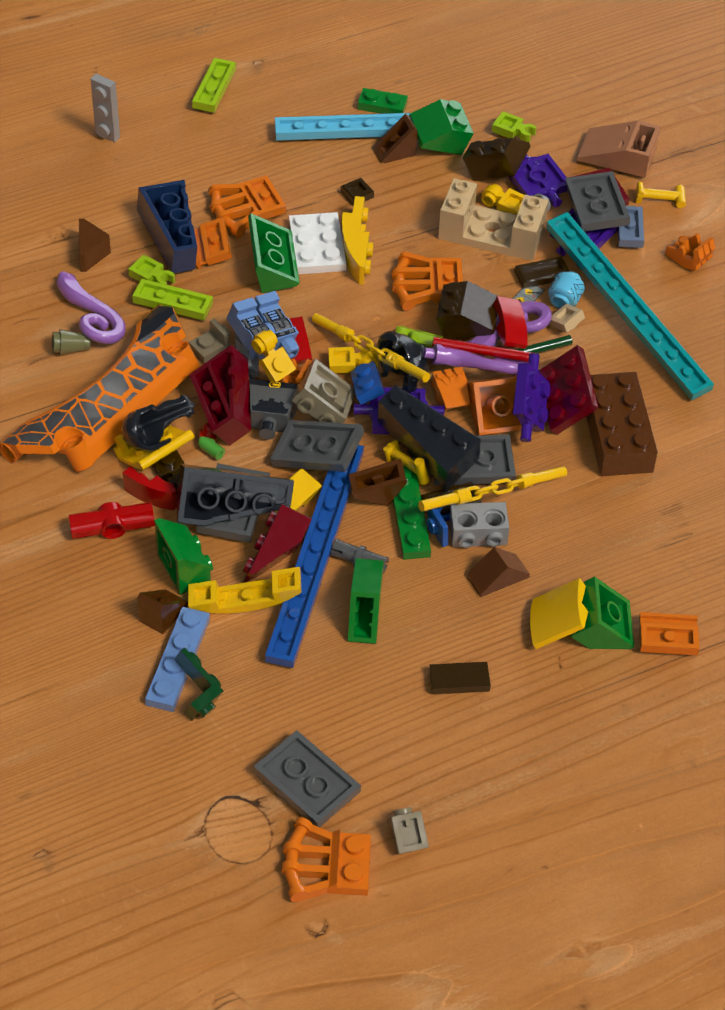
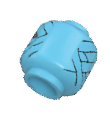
(566, 289)

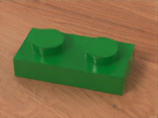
(382, 102)

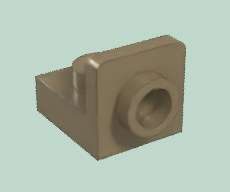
(211, 342)
(408, 830)

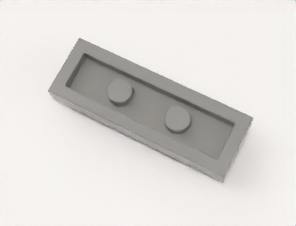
(105, 108)

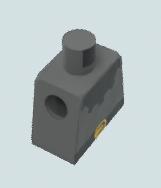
(271, 406)

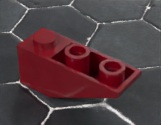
(281, 540)

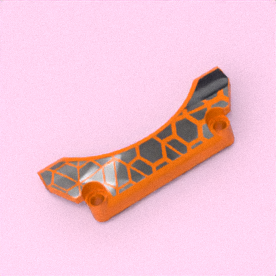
(94, 417)

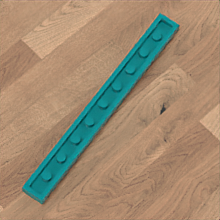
(630, 306)

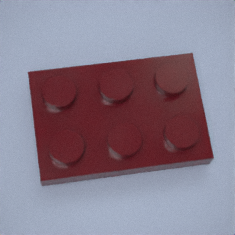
(571, 390)

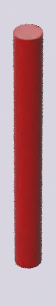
(483, 349)

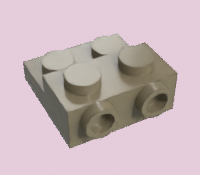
(324, 394)

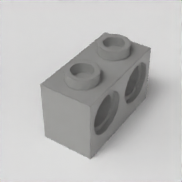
(479, 524)

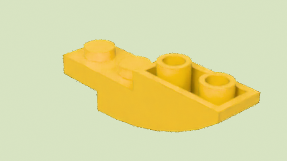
(356, 240)

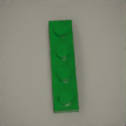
(410, 520)

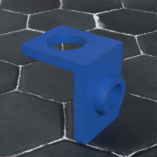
(437, 525)

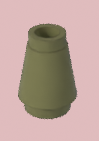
(69, 342)

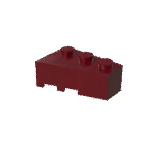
(224, 394)

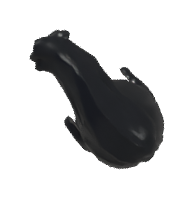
(407, 348)
(146, 425)

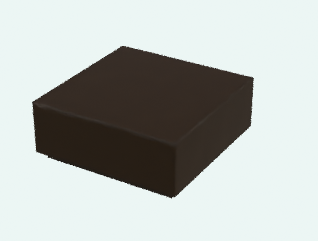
(357, 188)

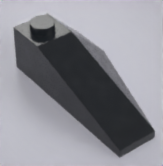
(220, 495)

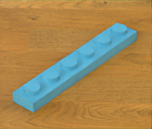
(334, 126)

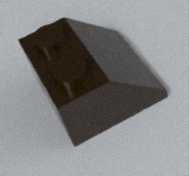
(495, 158)
(466, 311)

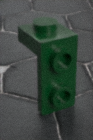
(206, 682)

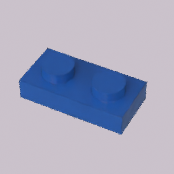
(367, 382)

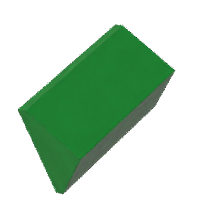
(273, 255)

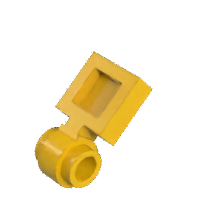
(506, 202)
(345, 359)
(276, 362)

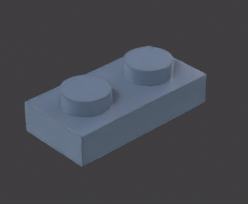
(632, 234)

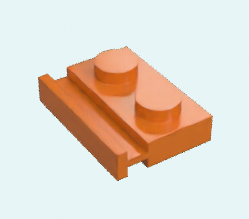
(212, 243)
(669, 633)

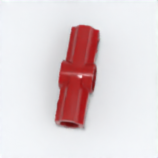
(111, 520)

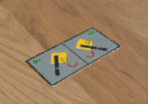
(529, 294)

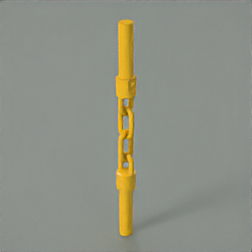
(392, 359)
(464, 495)

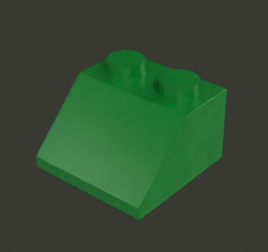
(442, 127)
(181, 554)
(607, 620)

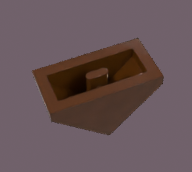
(398, 142)
(93, 244)
(379, 483)
(497, 571)
(159, 609)

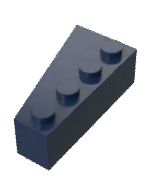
(169, 223)

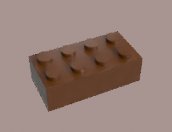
(621, 426)

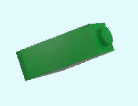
(365, 600)

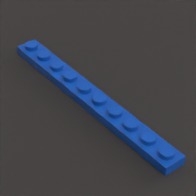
(313, 562)

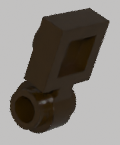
(169, 468)

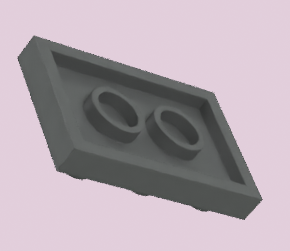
(597, 201)
(317, 445)
(493, 464)
(237, 529)
(307, 779)

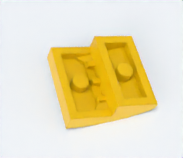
(558, 613)

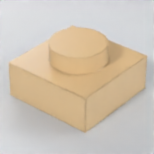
(567, 318)

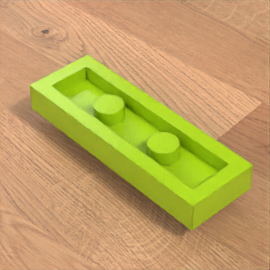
(214, 85)
(183, 301)

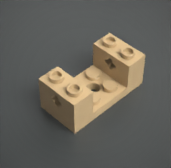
(468, 224)

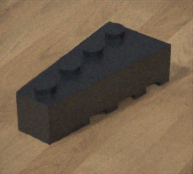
(429, 435)

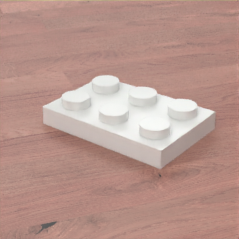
(317, 243)

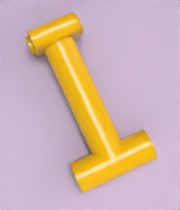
(677, 195)
(418, 466)

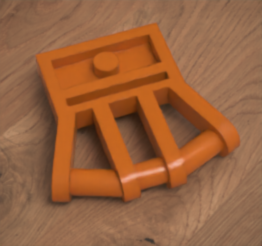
(260, 200)
(437, 270)
(347, 862)

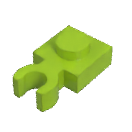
(512, 126)
(150, 270)
(419, 336)

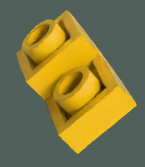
(304, 489)

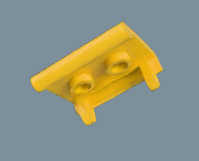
(143, 459)

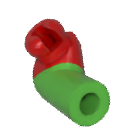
(208, 443)

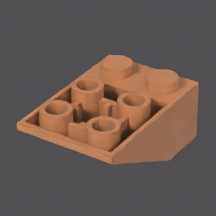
(621, 147)

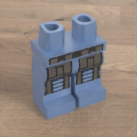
(260, 314)

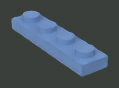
(170, 677)

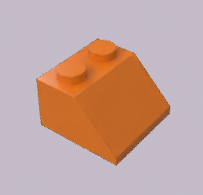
(493, 405)

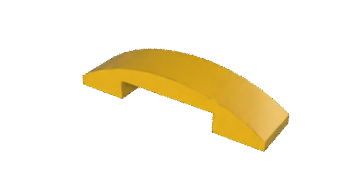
(245, 596)

